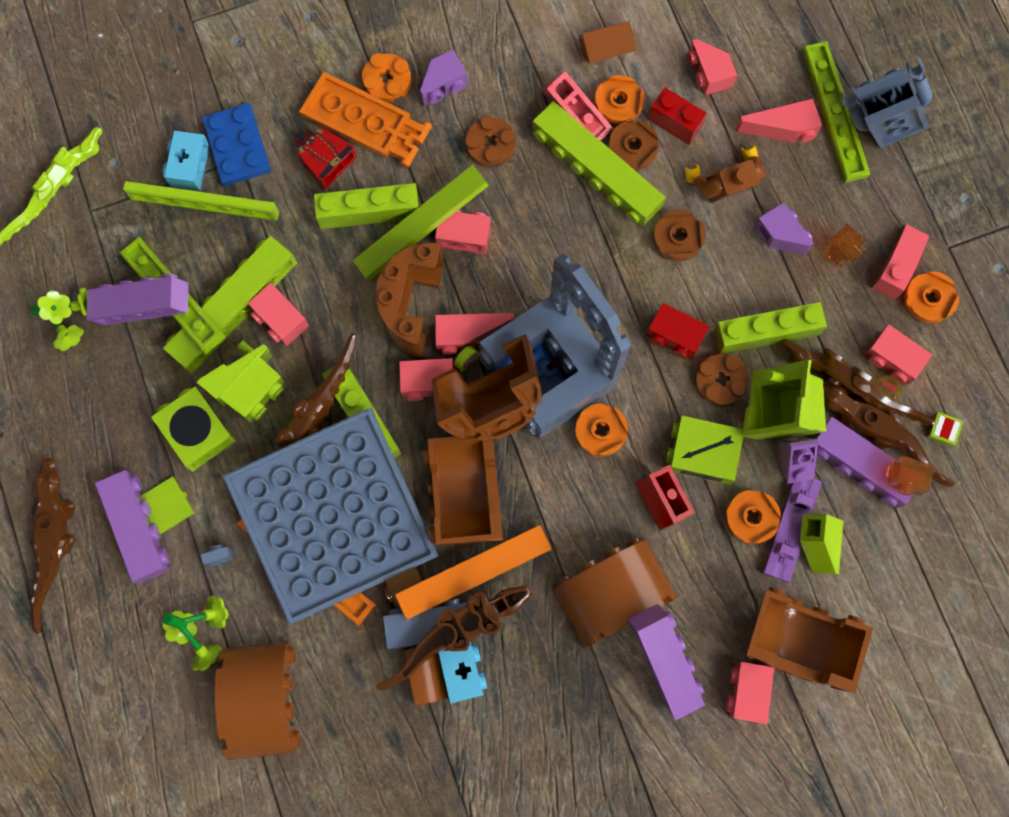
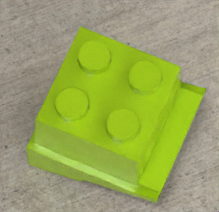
(245, 383)
(785, 403)

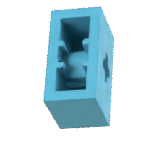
(186, 160)
(457, 687)

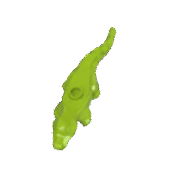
(50, 181)

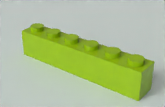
(598, 164)
(230, 303)

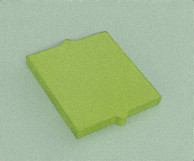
(168, 505)

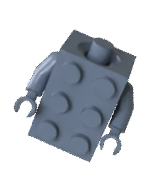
(891, 104)

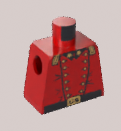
(324, 155)

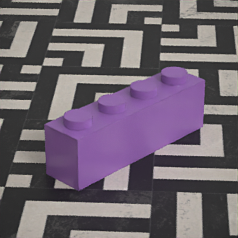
(137, 300)
(858, 459)
(132, 526)
(667, 661)

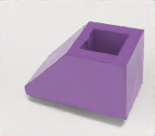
(442, 78)
(783, 232)
(798, 459)

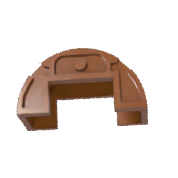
(413, 265)
(493, 403)
(463, 491)
(613, 591)
(808, 642)
(254, 701)

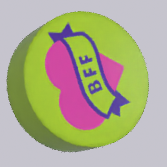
(466, 358)

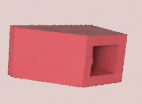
(712, 67)

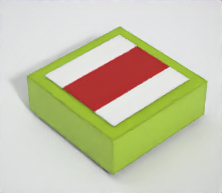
(945, 429)

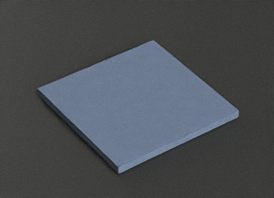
(330, 516)

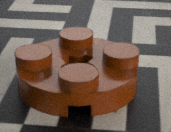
(490, 128)
(633, 132)
(676, 250)
(732, 369)

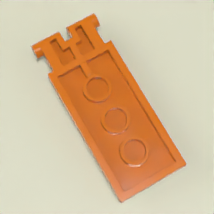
(364, 119)

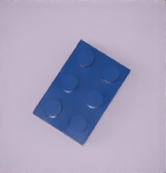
(237, 144)

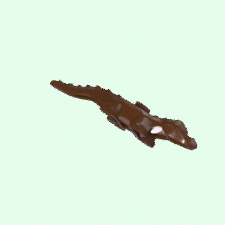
(853, 378)
(311, 412)
(877, 426)
(50, 535)
(457, 628)

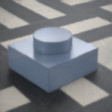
(217, 555)

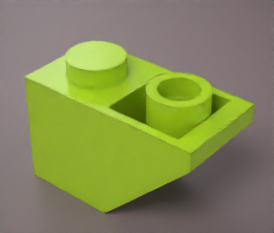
(822, 542)

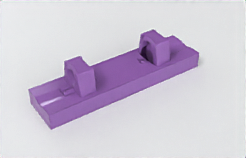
(786, 541)

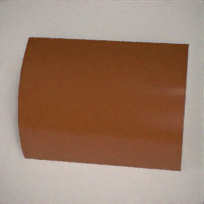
(607, 42)
(428, 681)

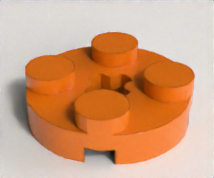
(387, 64)
(631, 93)
(944, 292)
(605, 416)
(747, 531)

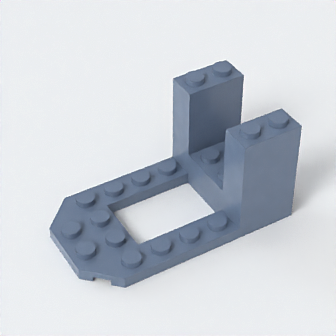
(589, 367)

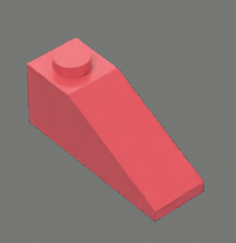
(575, 102)
(784, 123)
(901, 263)
(463, 330)

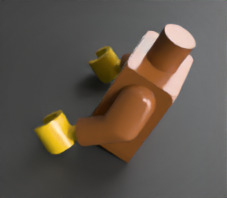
(731, 179)

